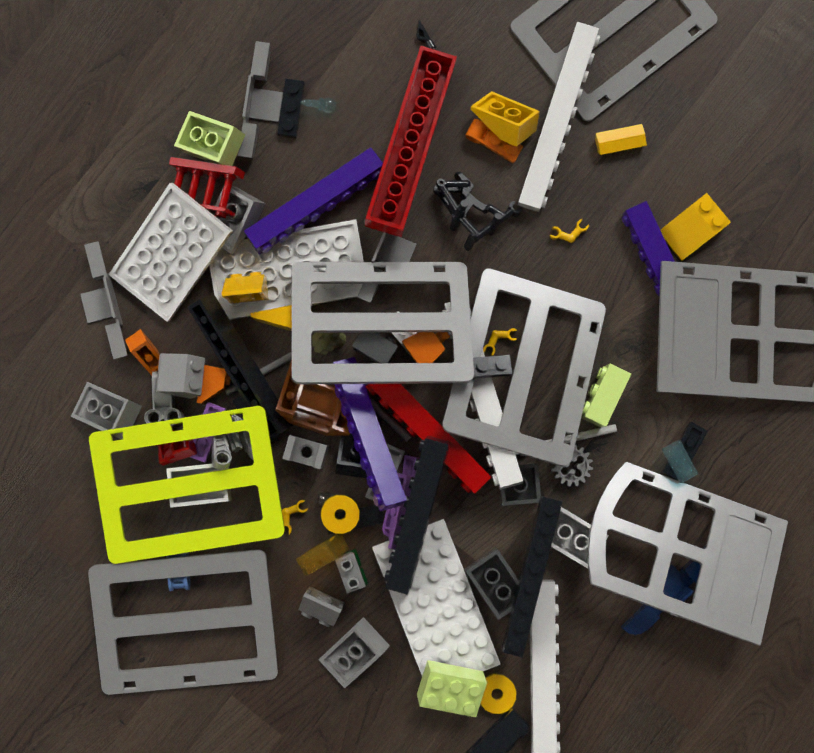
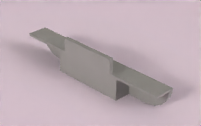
(258, 102)
(389, 249)
(102, 302)

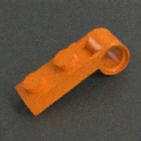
(481, 134)

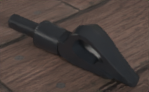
(429, 43)

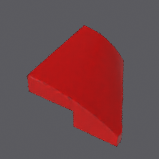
(176, 451)

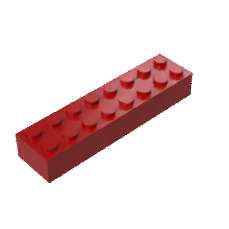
(422, 424)

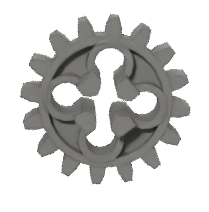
(570, 475)

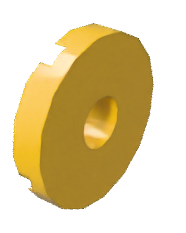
(343, 525)
(508, 697)

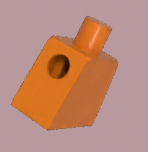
(426, 346)

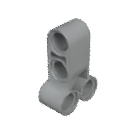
(162, 404)

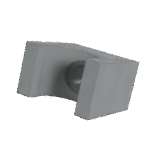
(294, 449)

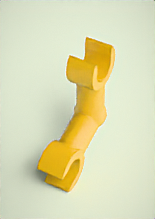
(568, 237)
(494, 337)
(286, 512)

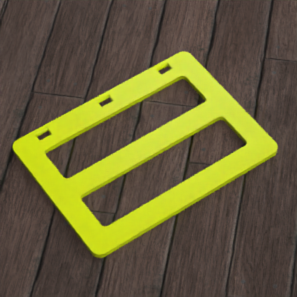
(113, 497)

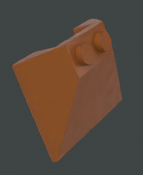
(312, 407)

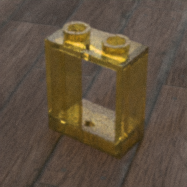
(322, 554)

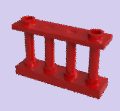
(213, 170)

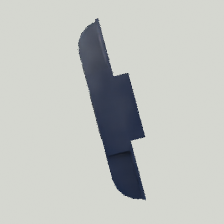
(675, 587)

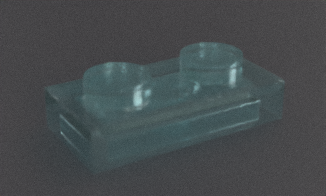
(680, 461)

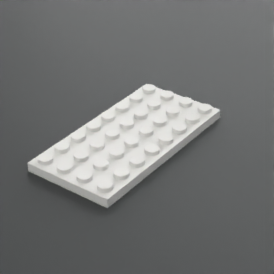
(316, 244)
(441, 608)

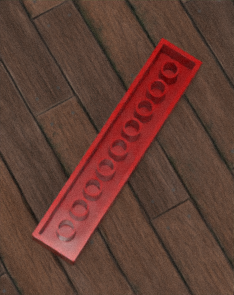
(410, 141)

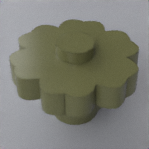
(327, 342)

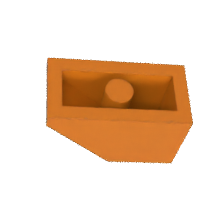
(144, 351)
(214, 382)

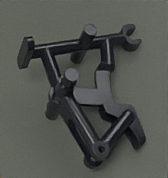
(458, 212)

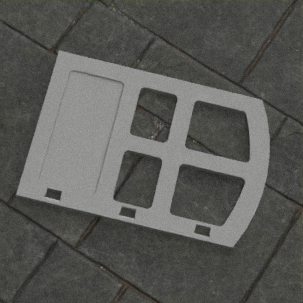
(699, 329)
(735, 565)

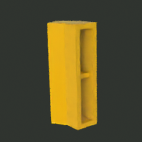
(620, 139)

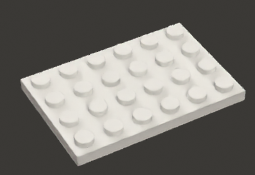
(170, 252)

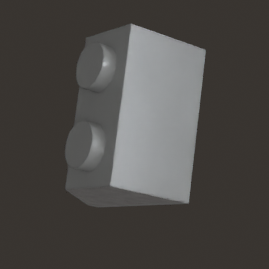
(180, 375)

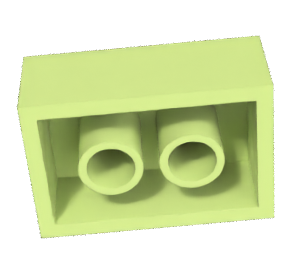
(209, 139)
(605, 395)
(451, 688)

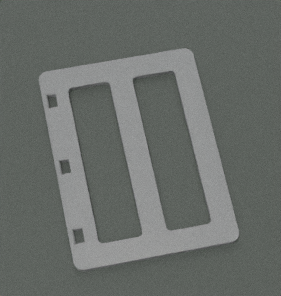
(631, 75)
(306, 323)
(507, 433)
(110, 628)

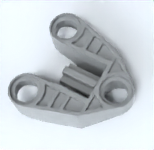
(221, 450)

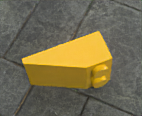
(507, 118)
(694, 227)
(245, 288)
(277, 317)

